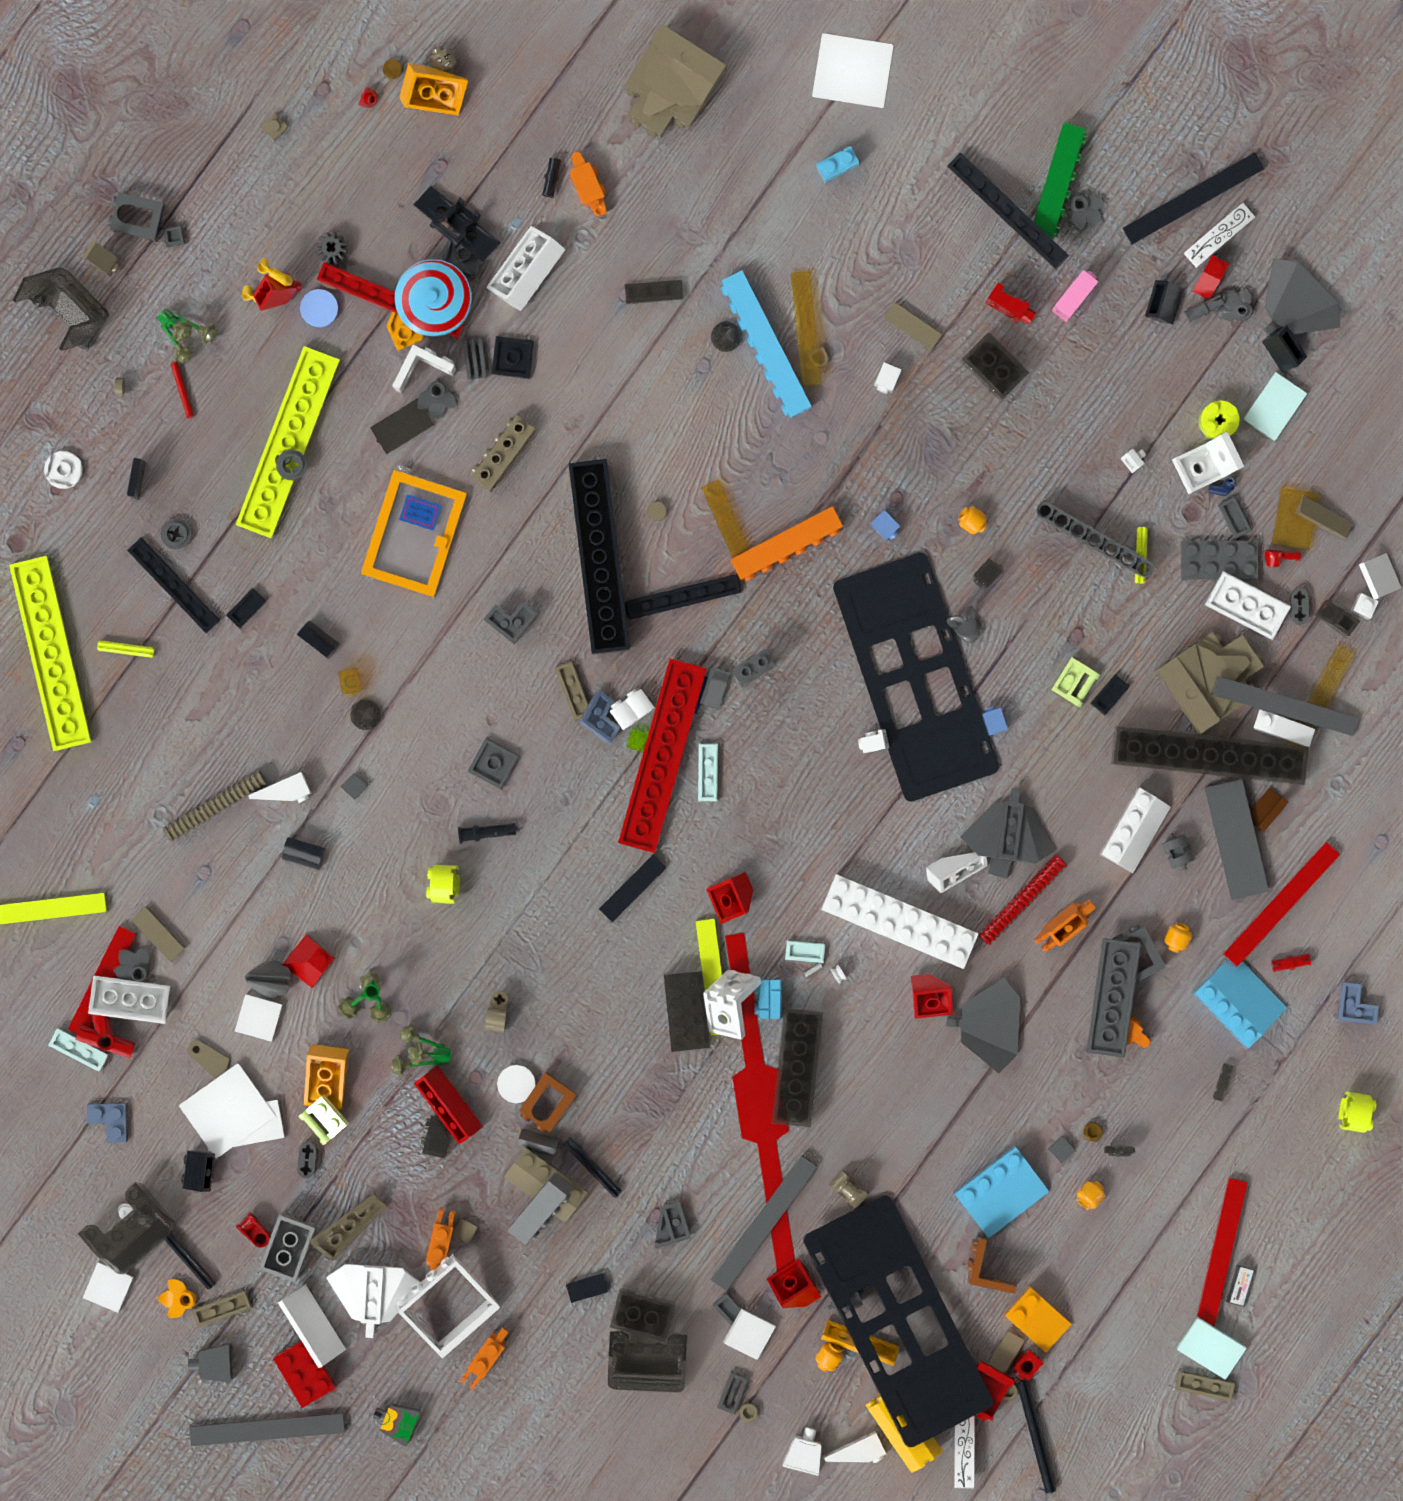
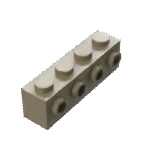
(503, 453)

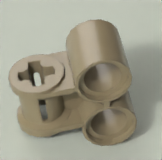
(497, 1014)
(848, 1189)

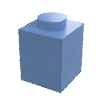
(885, 526)
(994, 720)

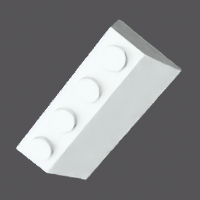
(526, 268)
(1135, 830)

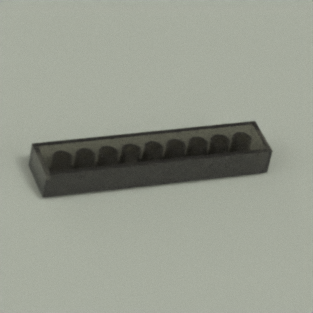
(1209, 755)

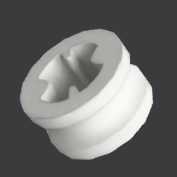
(838, 974)

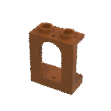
(526, 1108)

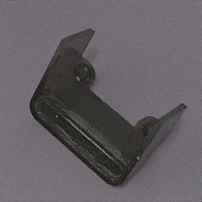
(68, 299)

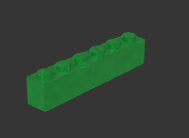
(1059, 177)

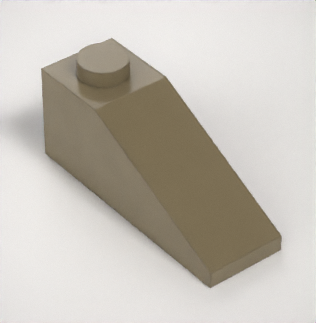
(101, 259)

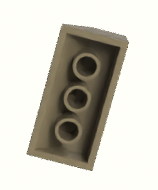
(532, 1172)

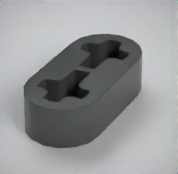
(1304, 606)
(302, 1159)

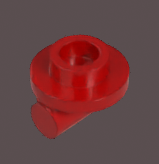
(368, 98)

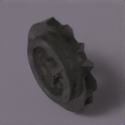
(727, 345)
(374, 712)
(1119, 1150)

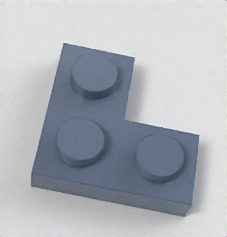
(596, 720)
(1350, 1006)
(115, 1118)

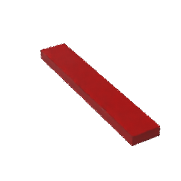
(121, 940)

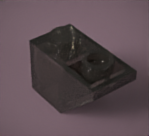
(1337, 618)
(436, 1140)

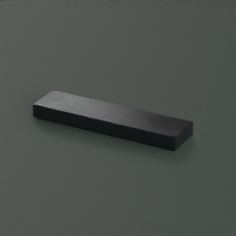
(632, 888)

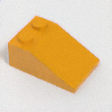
(432, 90)
(326, 1074)
(1037, 1319)

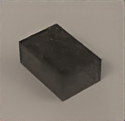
(994, 367)
(642, 1314)

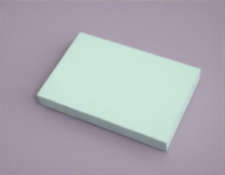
(1274, 406)
(1211, 1348)

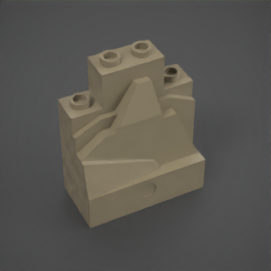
(671, 83)
(1194, 672)

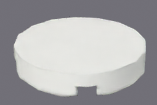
(63, 469)
(515, 1083)

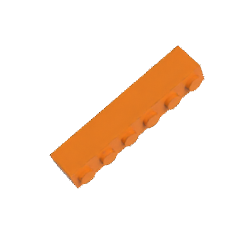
(787, 543)

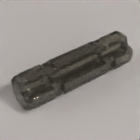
(1223, 1082)

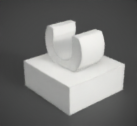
(1133, 459)

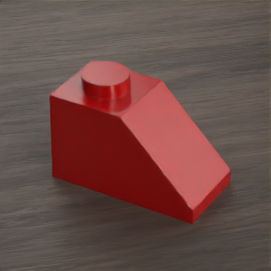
(1210, 277)

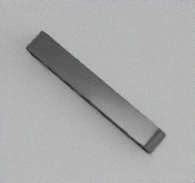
(1088, 532)

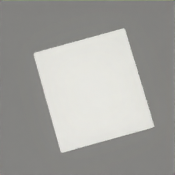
(852, 70)
(227, 1110)

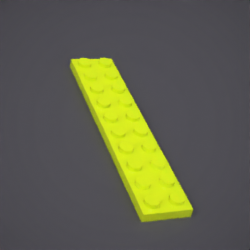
(290, 432)
(50, 653)

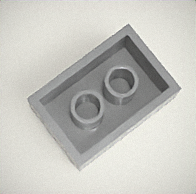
(287, 1247)

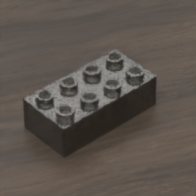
(686, 1011)

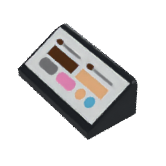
(1240, 1285)

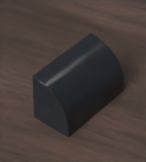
(1164, 302)
(1284, 349)
(318, 639)
(303, 853)

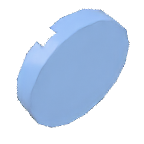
(319, 308)

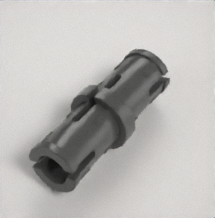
(1204, 308)

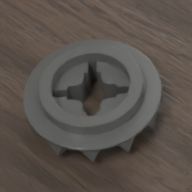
(284, 459)
(172, 525)

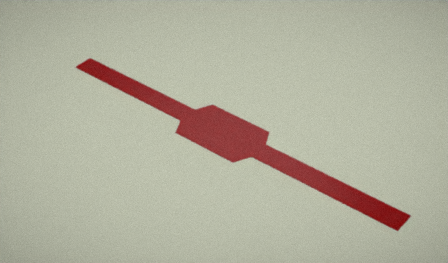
(754, 1101)

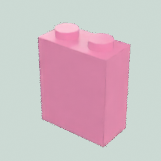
(1075, 295)

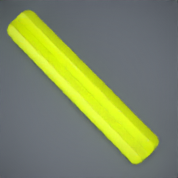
(1141, 549)
(125, 648)

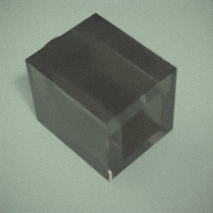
(986, 574)

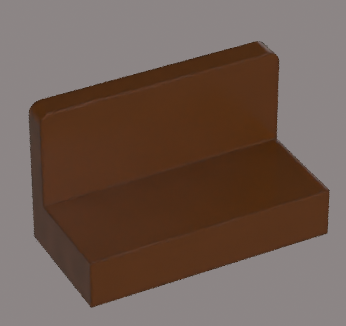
(1267, 809)

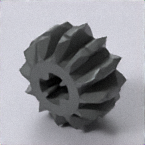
(338, 246)

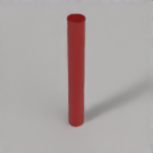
(182, 390)

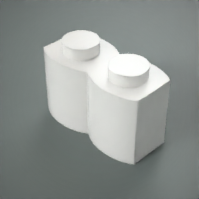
(631, 709)

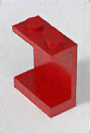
(997, 1385)

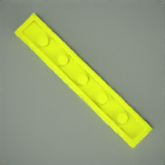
(53, 908)
(709, 953)

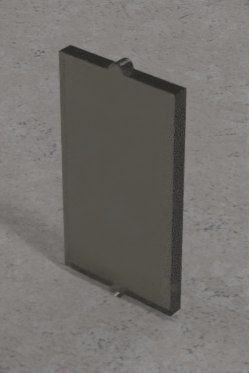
(401, 426)

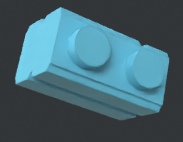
(837, 164)
(769, 999)

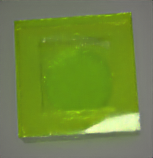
(637, 740)

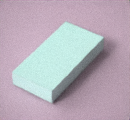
(805, 951)

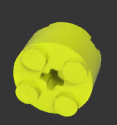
(1219, 409)
(443, 884)
(1357, 1112)

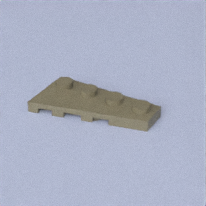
(347, 1228)

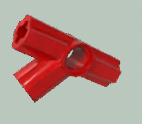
(103, 1028)

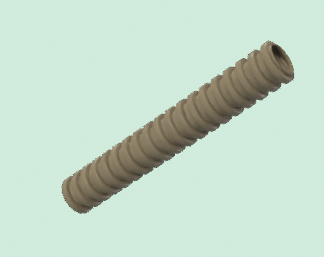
(214, 806)

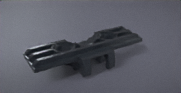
(460, 220)

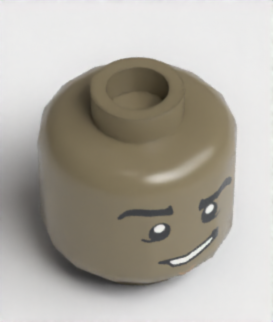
(443, 59)

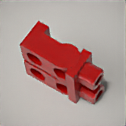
(1010, 306)

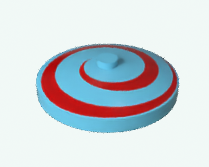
(433, 298)

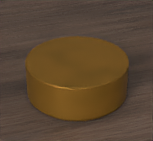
(392, 69)
(1092, 1131)

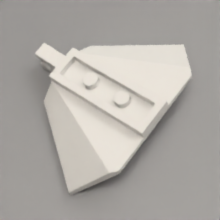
(371, 1291)

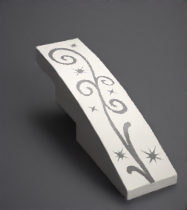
(1219, 235)
(964, 1454)

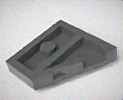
(671, 1225)

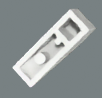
(1283, 728)
(289, 789)
(954, 869)
(861, 1450)

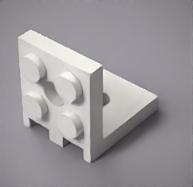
(427, 356)
(1216, 459)
(725, 999)

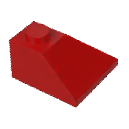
(731, 897)
(309, 961)
(930, 996)
(793, 1286)

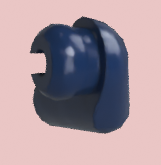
(1224, 489)

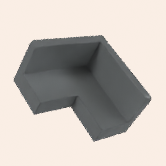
(511, 626)

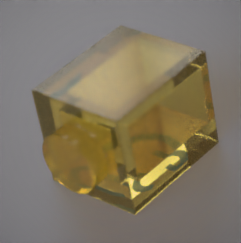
(350, 682)

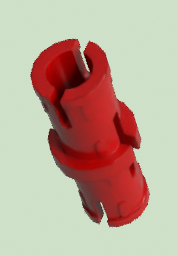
(1290, 962)

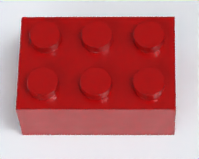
(303, 1374)

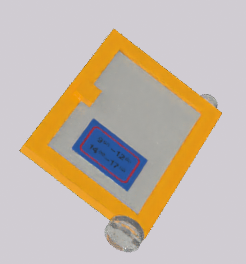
(413, 532)

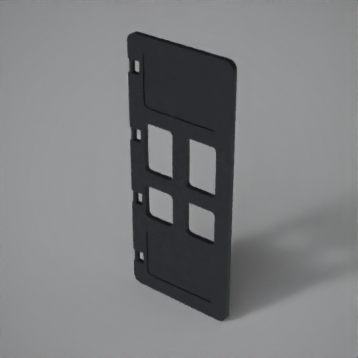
(890, 605)
(934, 1388)

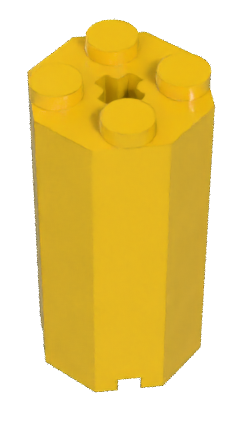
(913, 1457)

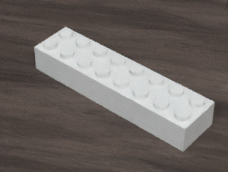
(899, 921)

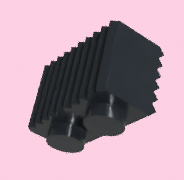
(198, 1171)

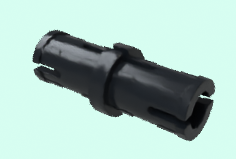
(551, 177)

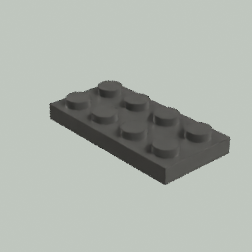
(1209, 558)

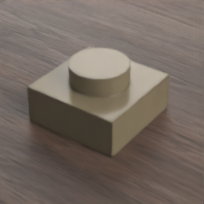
(274, 127)

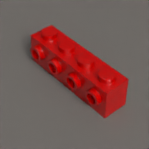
(449, 1104)

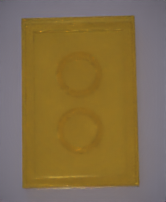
(1289, 527)

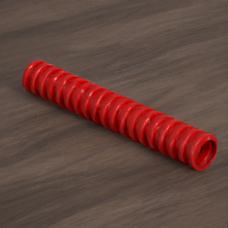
(1022, 900)

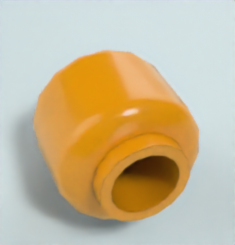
(972, 520)
(1178, 937)
(1090, 1195)
(829, 1357)

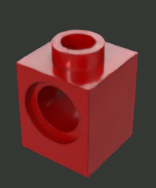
(1027, 1356)

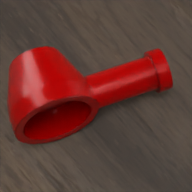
(1274, 557)

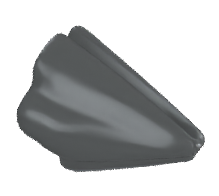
(269, 979)

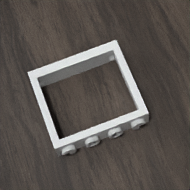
(466, 1327)

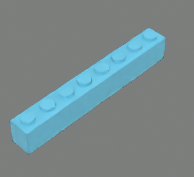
(766, 344)

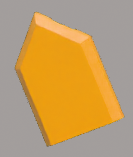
(401, 333)

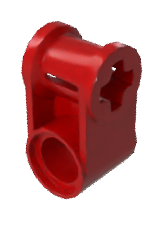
(253, 1230)

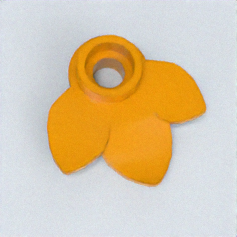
(174, 1298)

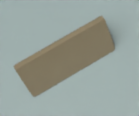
(1323, 518)

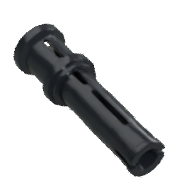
(477, 833)

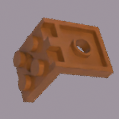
(974, 1267)

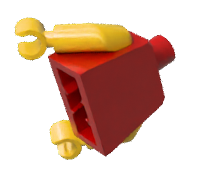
(274, 288)

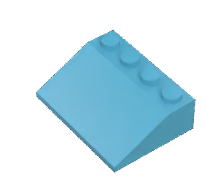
(1240, 1001)
(1001, 1191)

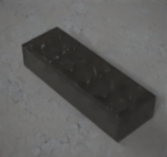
(796, 1067)

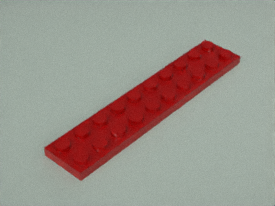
(662, 755)

